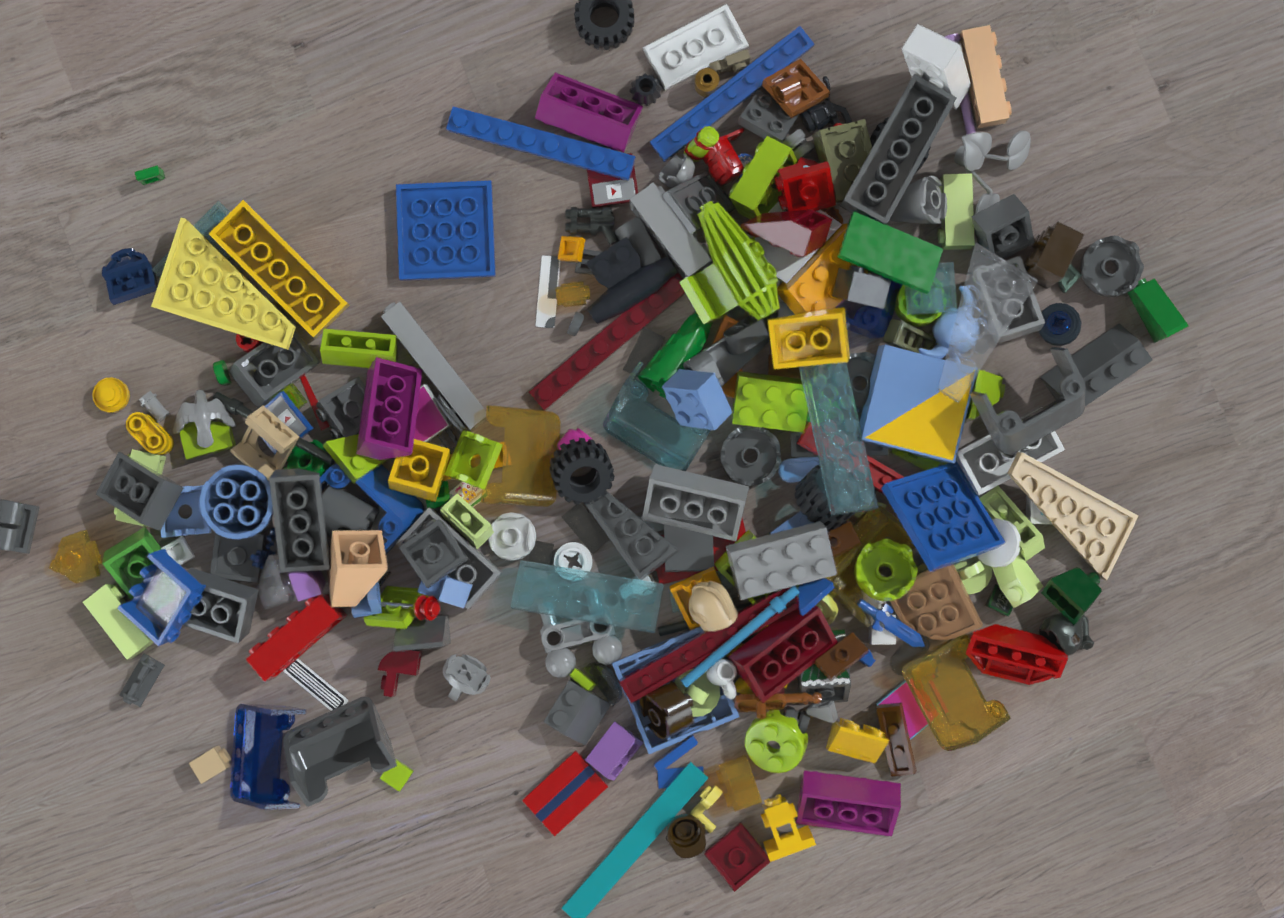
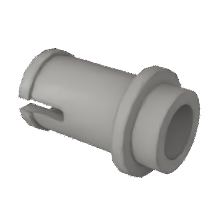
(154, 406)

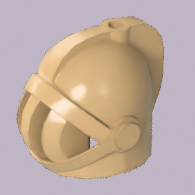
(711, 606)

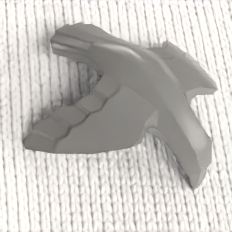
(202, 413)

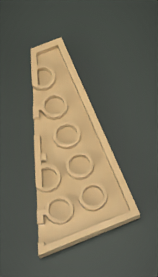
(1082, 516)

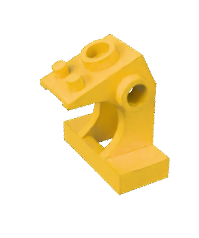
(780, 813)

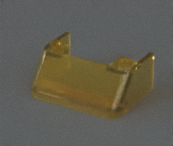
(870, 528)

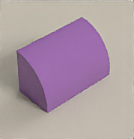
(307, 583)
(614, 751)

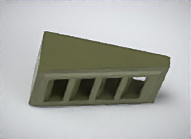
(897, 331)

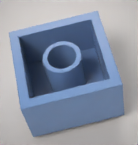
(697, 399)

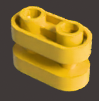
(149, 433)

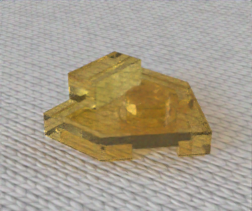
(77, 558)

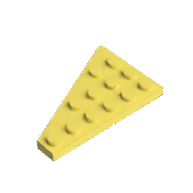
(212, 291)

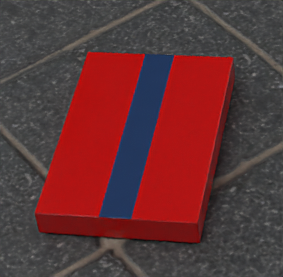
(565, 793)

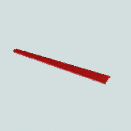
(313, 401)

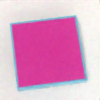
(914, 717)

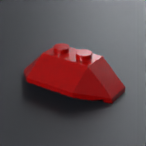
(1015, 655)

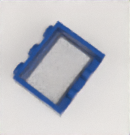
(162, 599)

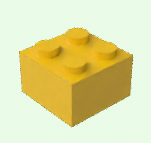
(421, 471)

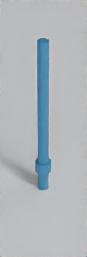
(778, 604)

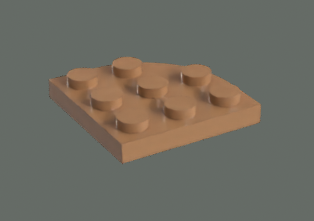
(938, 605)

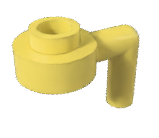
(709, 797)

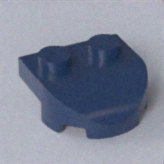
(128, 276)

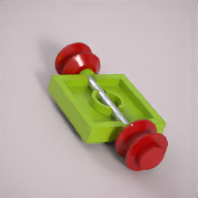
(401, 606)

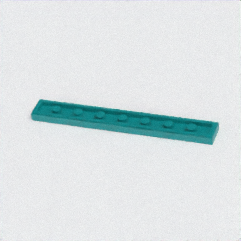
(635, 842)

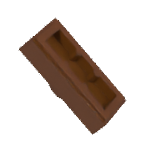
(843, 539)
(841, 656)

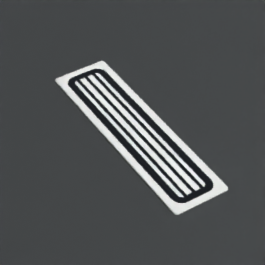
(315, 685)

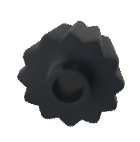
(645, 97)

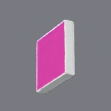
(430, 417)

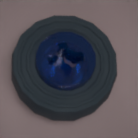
(1062, 332)

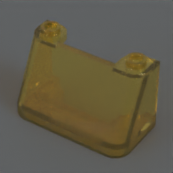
(952, 696)

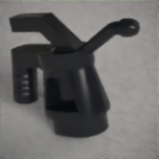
(820, 115)

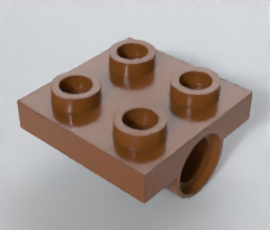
(795, 88)

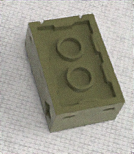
(845, 150)

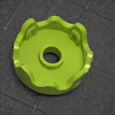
(895, 557)
(779, 729)

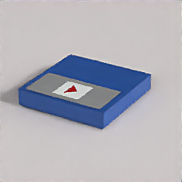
(289, 414)

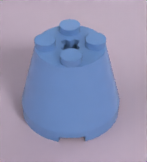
(224, 497)

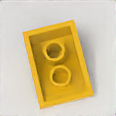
(809, 339)

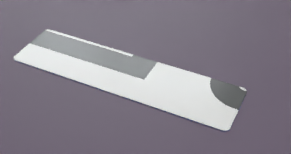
(547, 295)

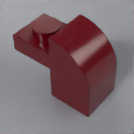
(398, 663)

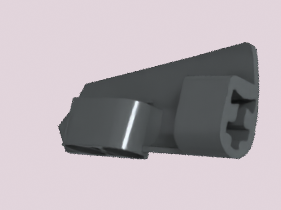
(734, 350)

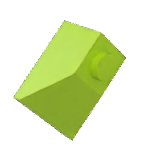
(991, 386)

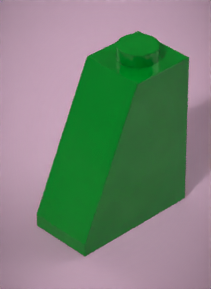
(1156, 310)

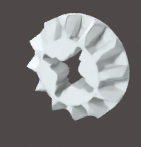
(571, 549)

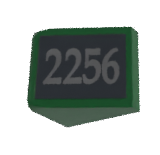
(998, 602)

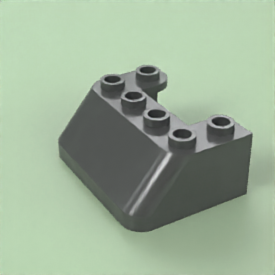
(335, 745)

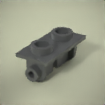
(141, 680)

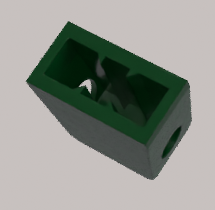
(1073, 593)

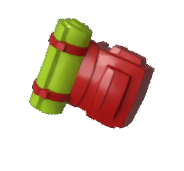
(716, 153)

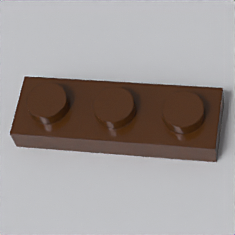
(899, 747)

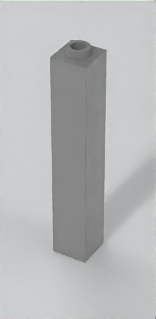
(434, 365)

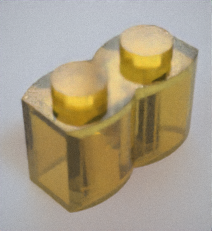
(739, 783)

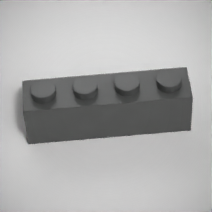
(1103, 363)
(299, 520)

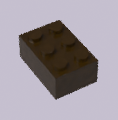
(1052, 254)

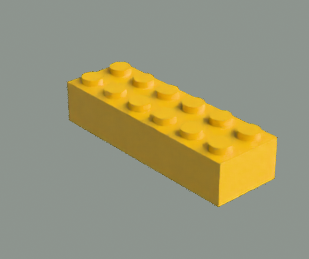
(279, 269)

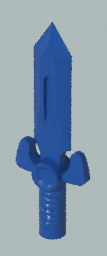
(891, 623)

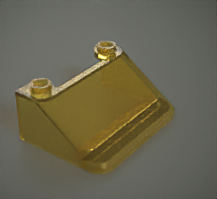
(528, 448)

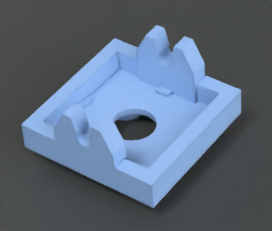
(195, 524)

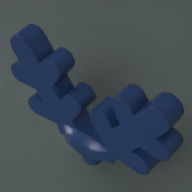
(261, 556)

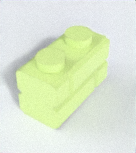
(467, 521)

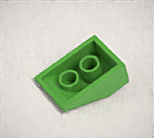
(129, 557)

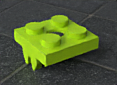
(460, 463)

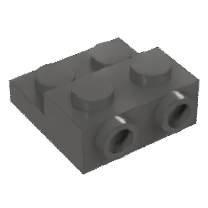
(343, 409)
(433, 552)

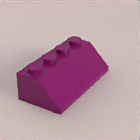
(588, 112)
(389, 410)
(848, 803)

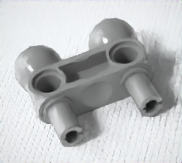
(560, 660)

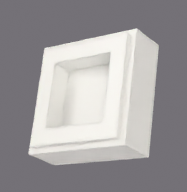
(179, 550)

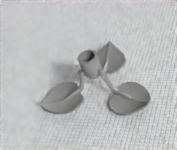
(975, 150)

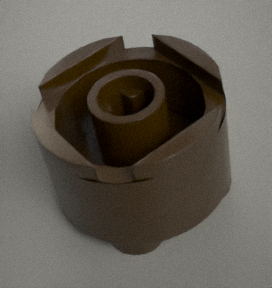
(667, 710)

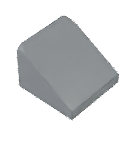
(824, 711)

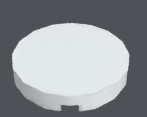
(512, 536)
(1007, 552)

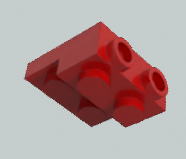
(805, 187)

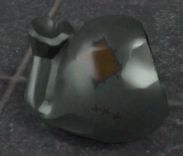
(1065, 635)

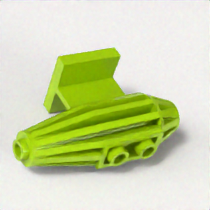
(738, 271)

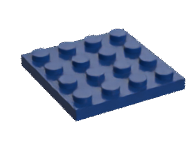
(445, 230)
(943, 516)

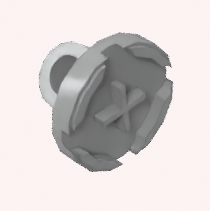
(465, 675)

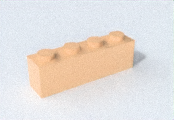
(984, 74)

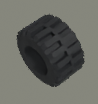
(604, 36)
(583, 487)
(814, 503)

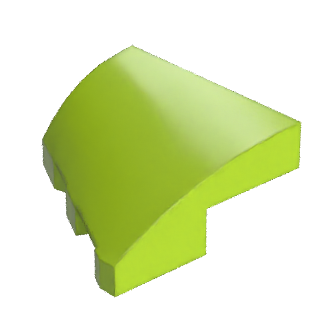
(221, 434)

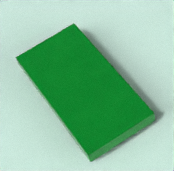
(890, 253)

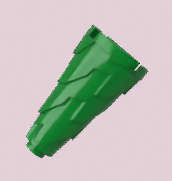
(678, 349)

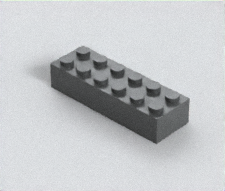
(898, 150)

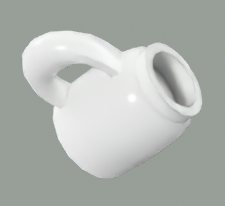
(723, 674)

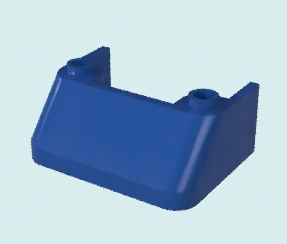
(401, 508)

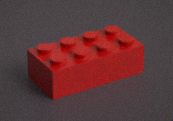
(294, 638)

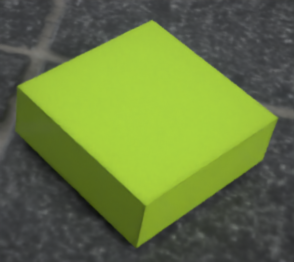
(582, 679)
(397, 776)

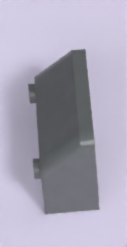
(1012, 433)

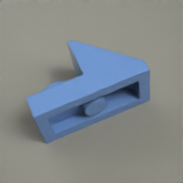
(448, 591)

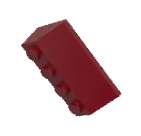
(783, 651)

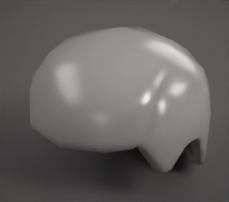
(677, 171)

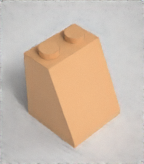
(355, 565)

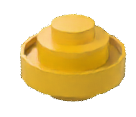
(111, 395)

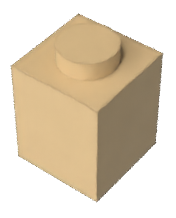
(210, 764)

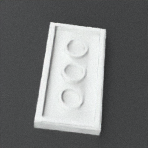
(695, 47)

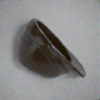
(686, 835)

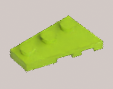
(344, 453)

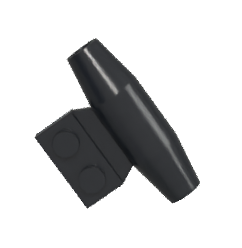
(626, 280)

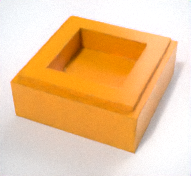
(571, 249)

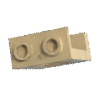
(272, 430)

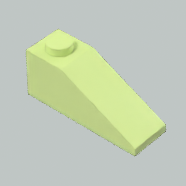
(1001, 507)
(1017, 581)

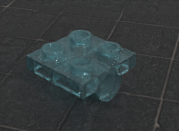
(941, 296)

